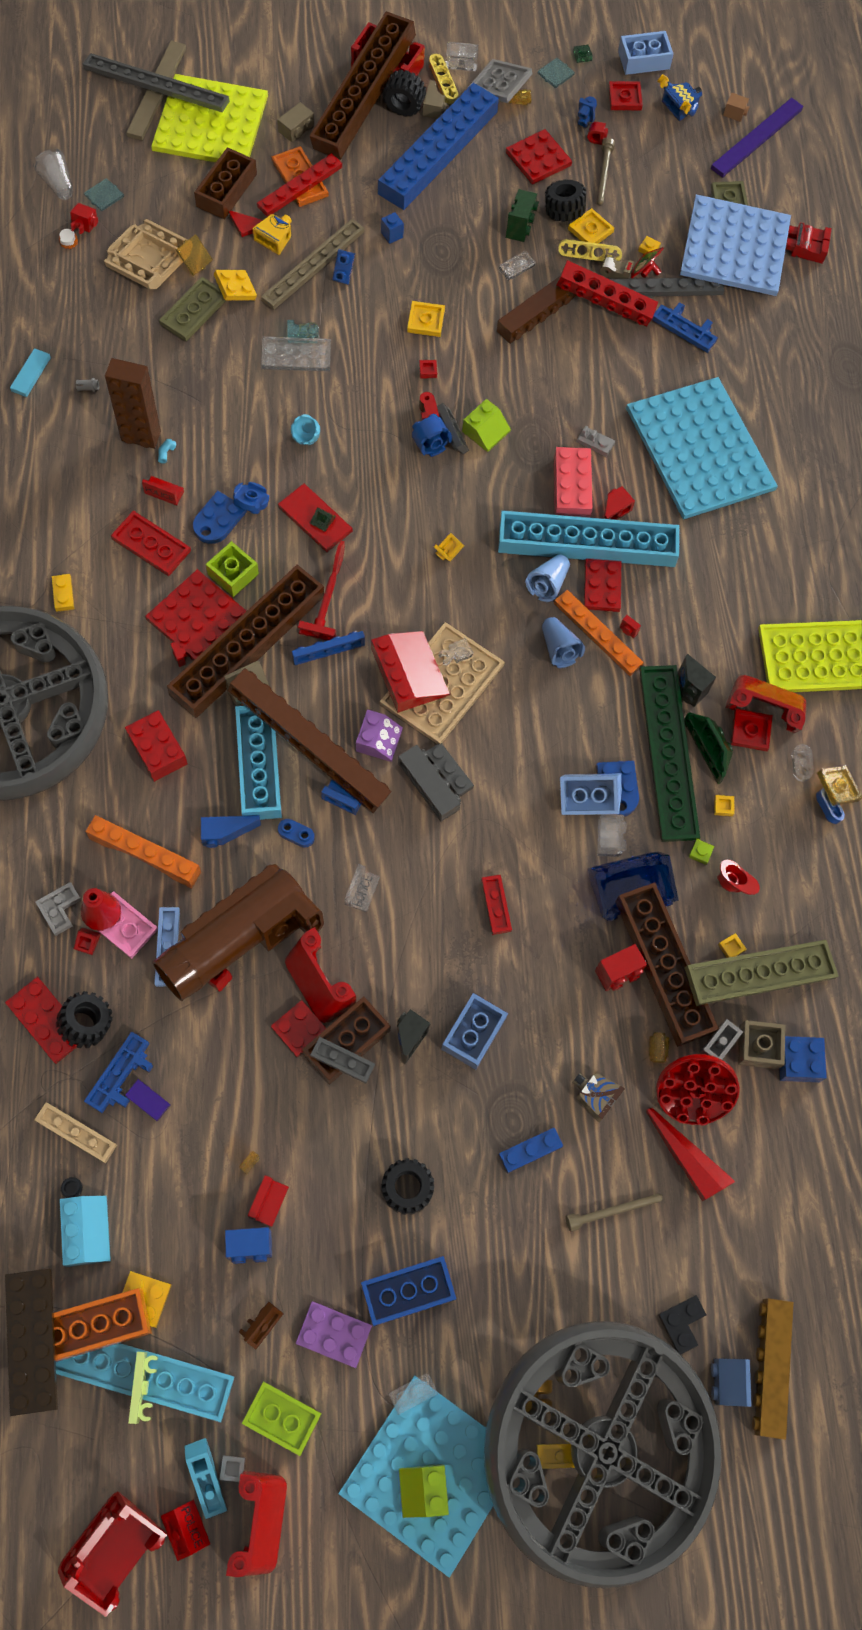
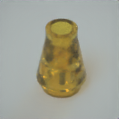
(522, 97)

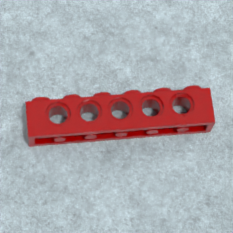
(603, 286)

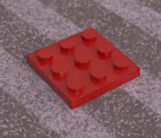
(538, 156)

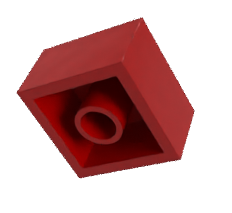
(621, 967)

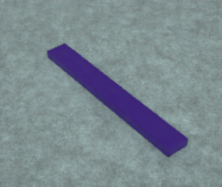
(756, 137)

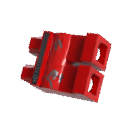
(808, 242)

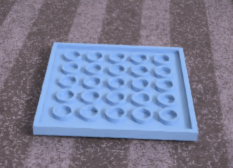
(735, 245)

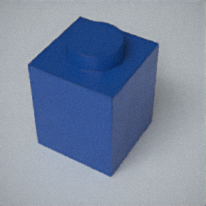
(392, 228)

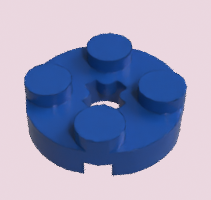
(243, 499)

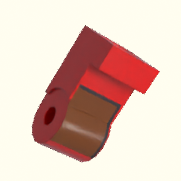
(427, 405)

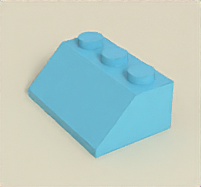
(84, 1230)

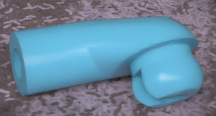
(163, 449)

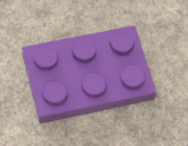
(333, 1334)

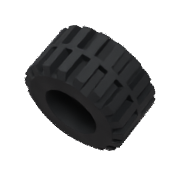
(404, 93)
(565, 200)
(88, 1005)
(413, 1168)

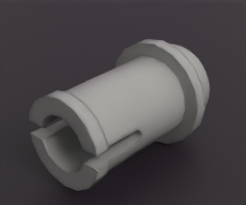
(88, 385)

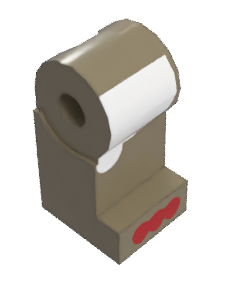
(616, 269)

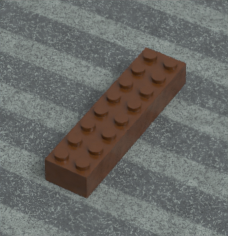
(666, 963)

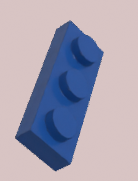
(530, 1150)

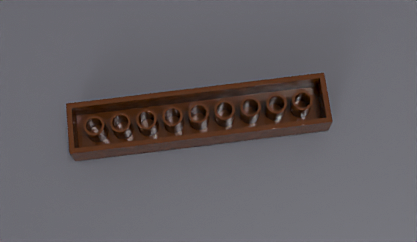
(363, 85)
(246, 640)

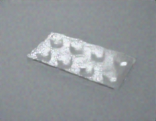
(296, 354)

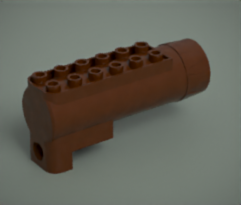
(258, 912)

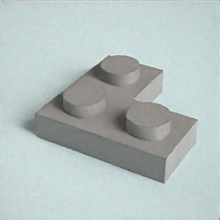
(53, 907)

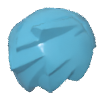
(305, 430)

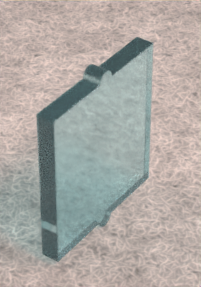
(556, 72)
(104, 194)

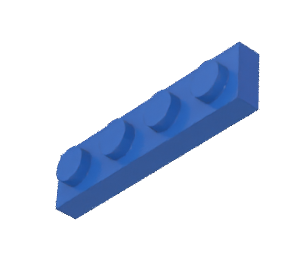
(327, 648)

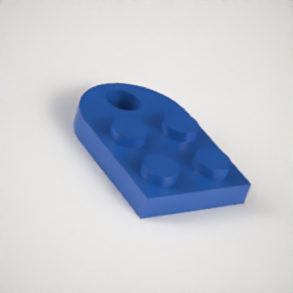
(218, 517)
(629, 785)

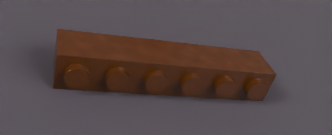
(533, 311)

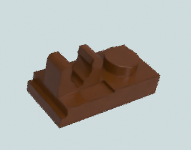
(262, 1325)

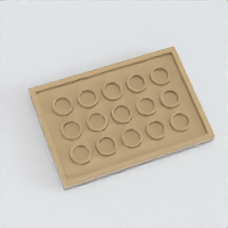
(464, 682)

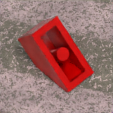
(618, 504)

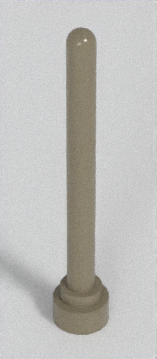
(607, 146)
(575, 1221)

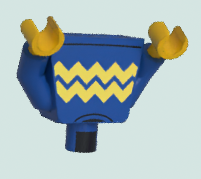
(680, 98)

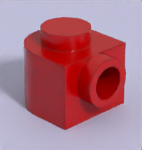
(597, 132)

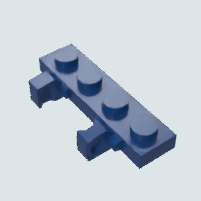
(674, 322)
(108, 1086)

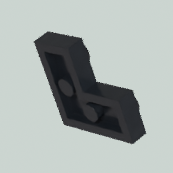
(677, 1321)

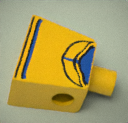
(273, 232)

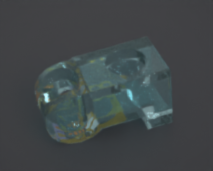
(302, 330)

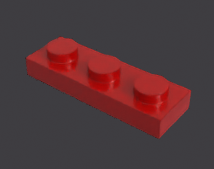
(496, 904)

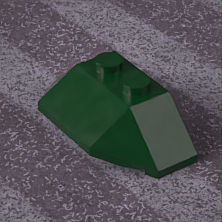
(711, 743)

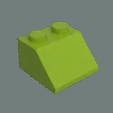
(486, 425)
(423, 1491)

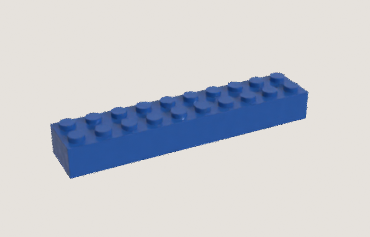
(438, 146)

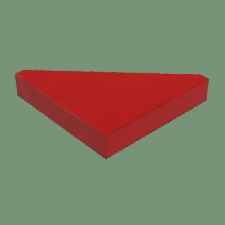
(244, 223)

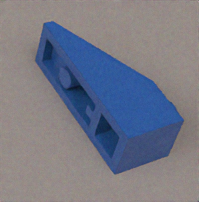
(221, 830)

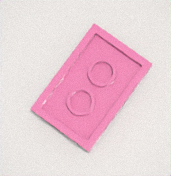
(131, 930)

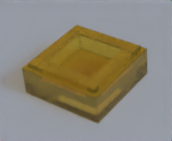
(249, 1162)

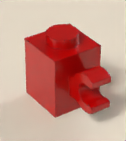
(83, 218)

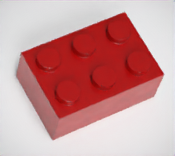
(156, 745)

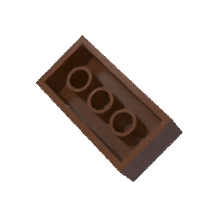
(225, 183)
(355, 1031)

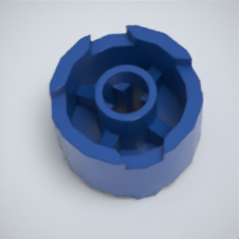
(431, 435)

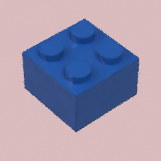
(804, 1060)
(248, 1244)

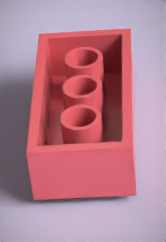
(572, 482)

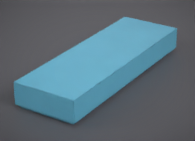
(30, 372)

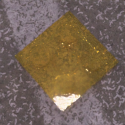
(839, 785)

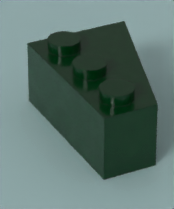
(522, 215)

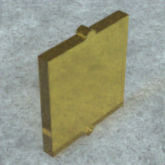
(194, 254)

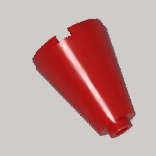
(100, 909)

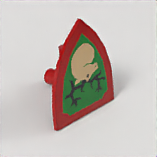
(647, 264)

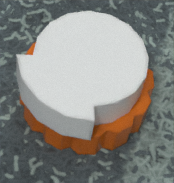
(68, 239)

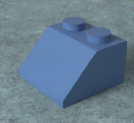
(731, 1382)

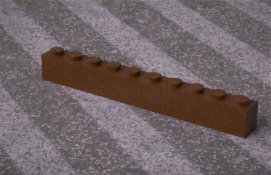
(309, 740)

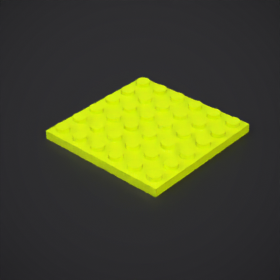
(206, 133)

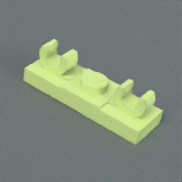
(140, 1388)

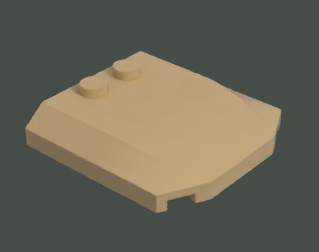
(145, 254)

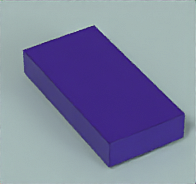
(147, 1100)

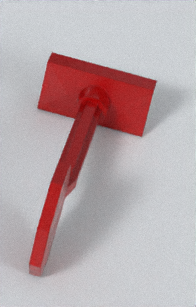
(317, 629)

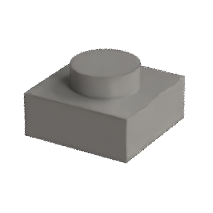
(232, 1468)

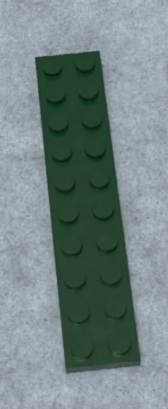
(669, 754)

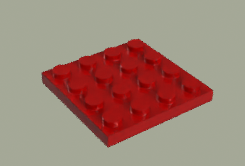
(195, 614)

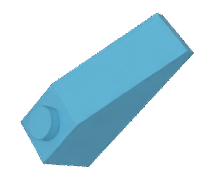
(205, 1478)

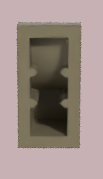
(434, 102)

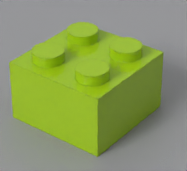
(232, 569)

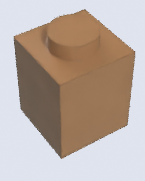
(736, 107)

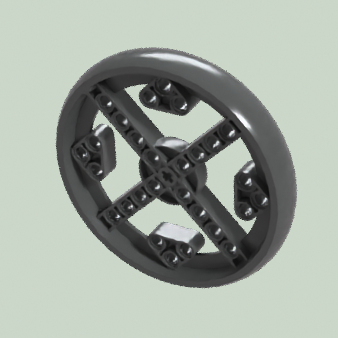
(71, 747)
(700, 1440)

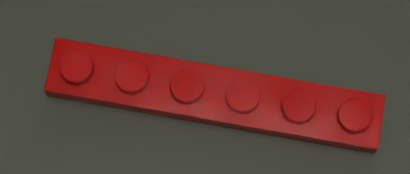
(299, 185)

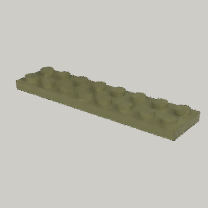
(761, 972)

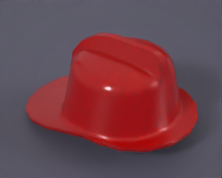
(736, 879)

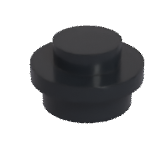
(71, 1187)

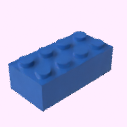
(408, 1291)

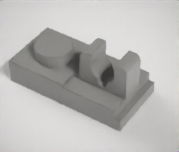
(595, 441)

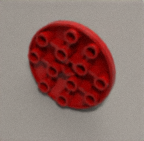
(697, 1089)

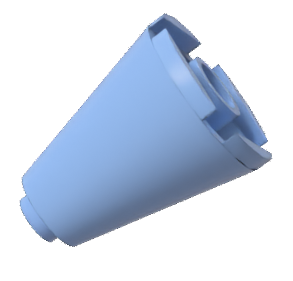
(548, 578)

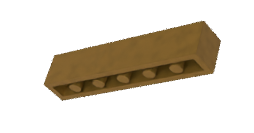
(774, 1368)

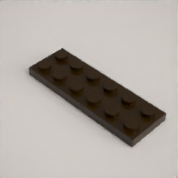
(31, 1342)

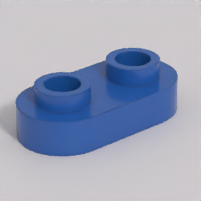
(832, 813)
(295, 833)

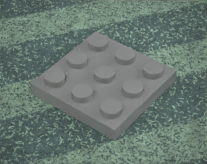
(503, 79)

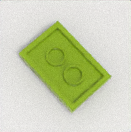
(281, 1418)

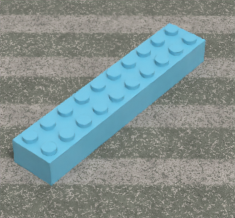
(588, 538)

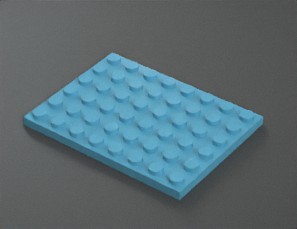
(701, 447)

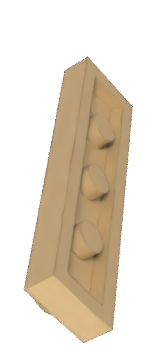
(75, 1132)

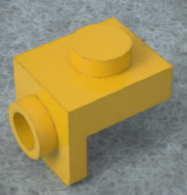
(449, 547)

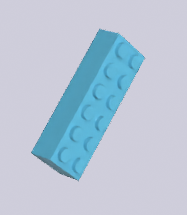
(257, 766)

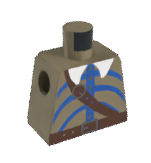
(597, 1094)

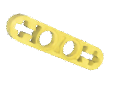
(443, 79)
(590, 250)

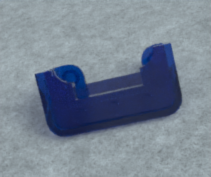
(630, 874)

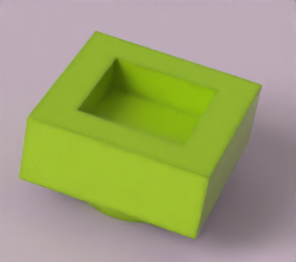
(701, 851)

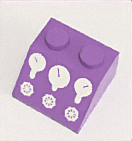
(378, 736)

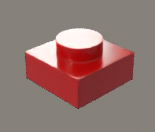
(428, 369)
(630, 626)
(179, 653)

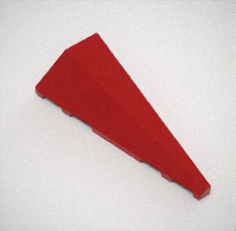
(700, 1169)

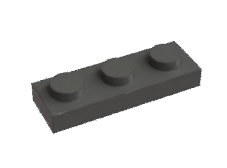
(449, 420)
(450, 769)
(342, 1060)

